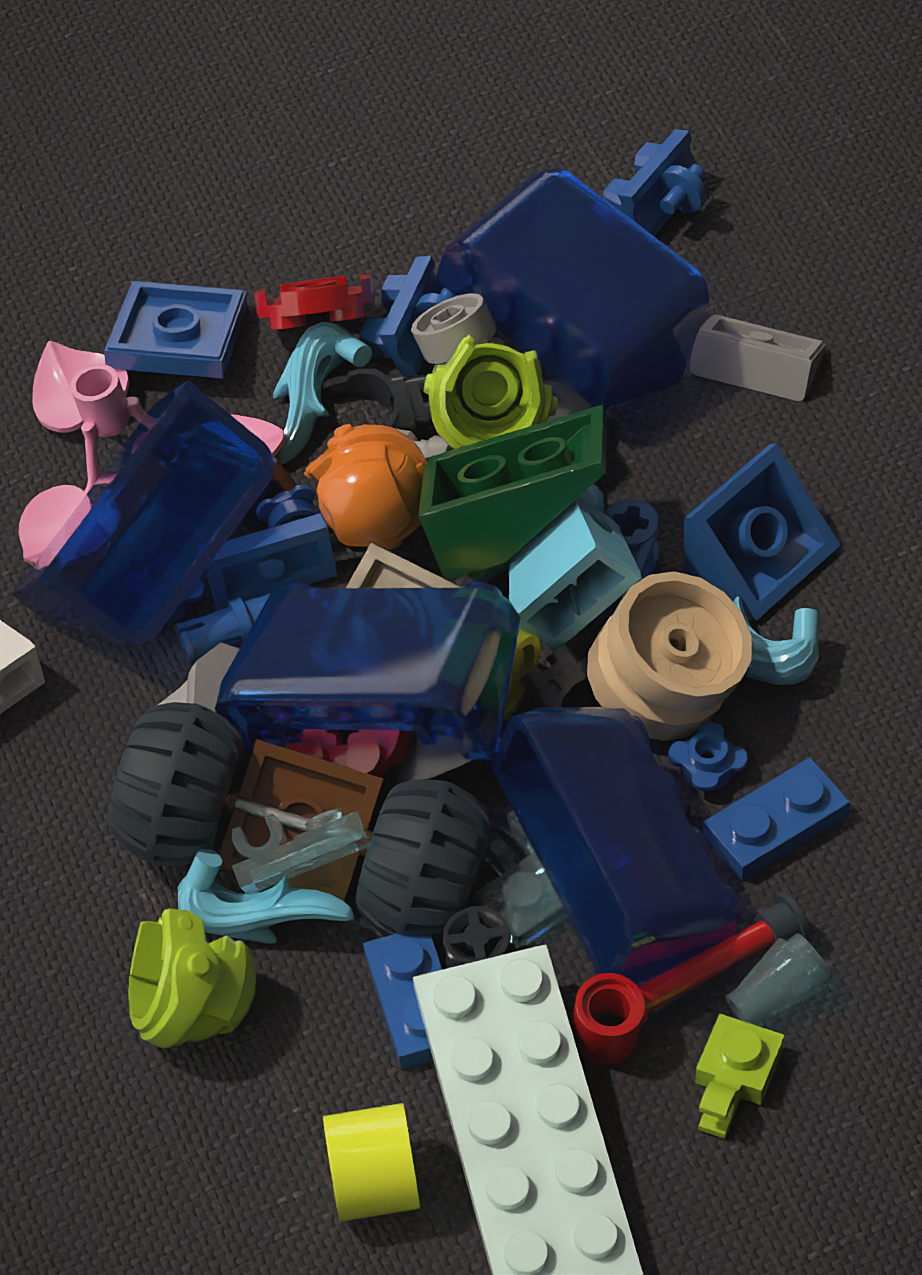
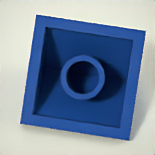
(757, 534)

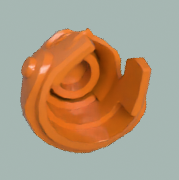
(370, 485)

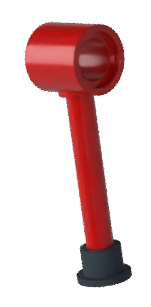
(631, 1003)

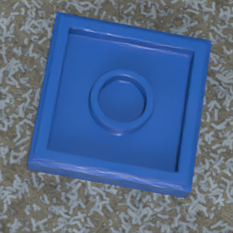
(176, 329)

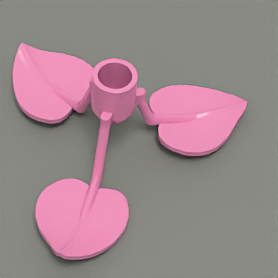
(82, 392)

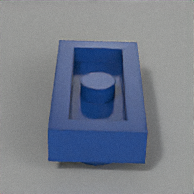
(270, 560)
(776, 818)
(392, 966)

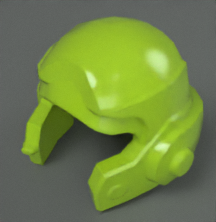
(487, 393)
(184, 985)

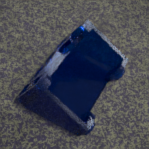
(375, 663)

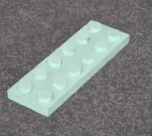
(524, 1119)

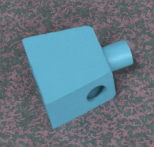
(570, 573)

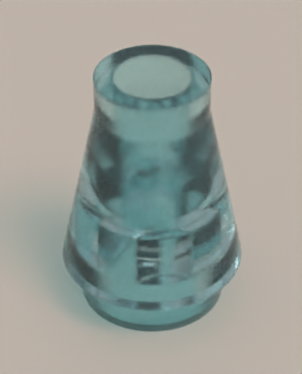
(781, 979)

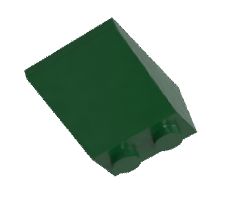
(502, 491)

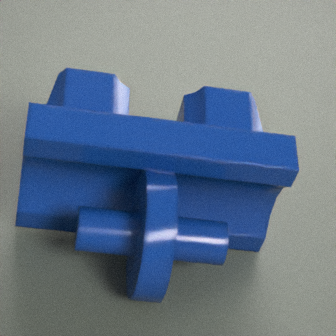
(664, 182)
(405, 300)

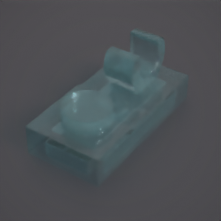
(326, 840)

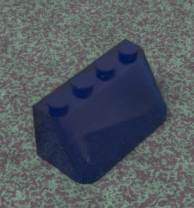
(581, 288)
(150, 522)
(614, 839)

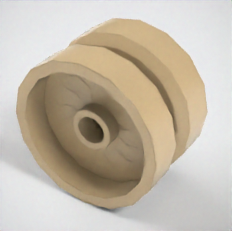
(670, 654)

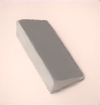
(756, 357)

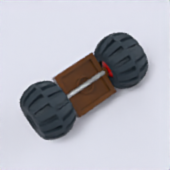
(183, 782)

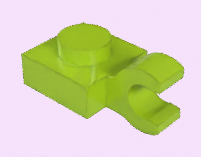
(735, 1067)

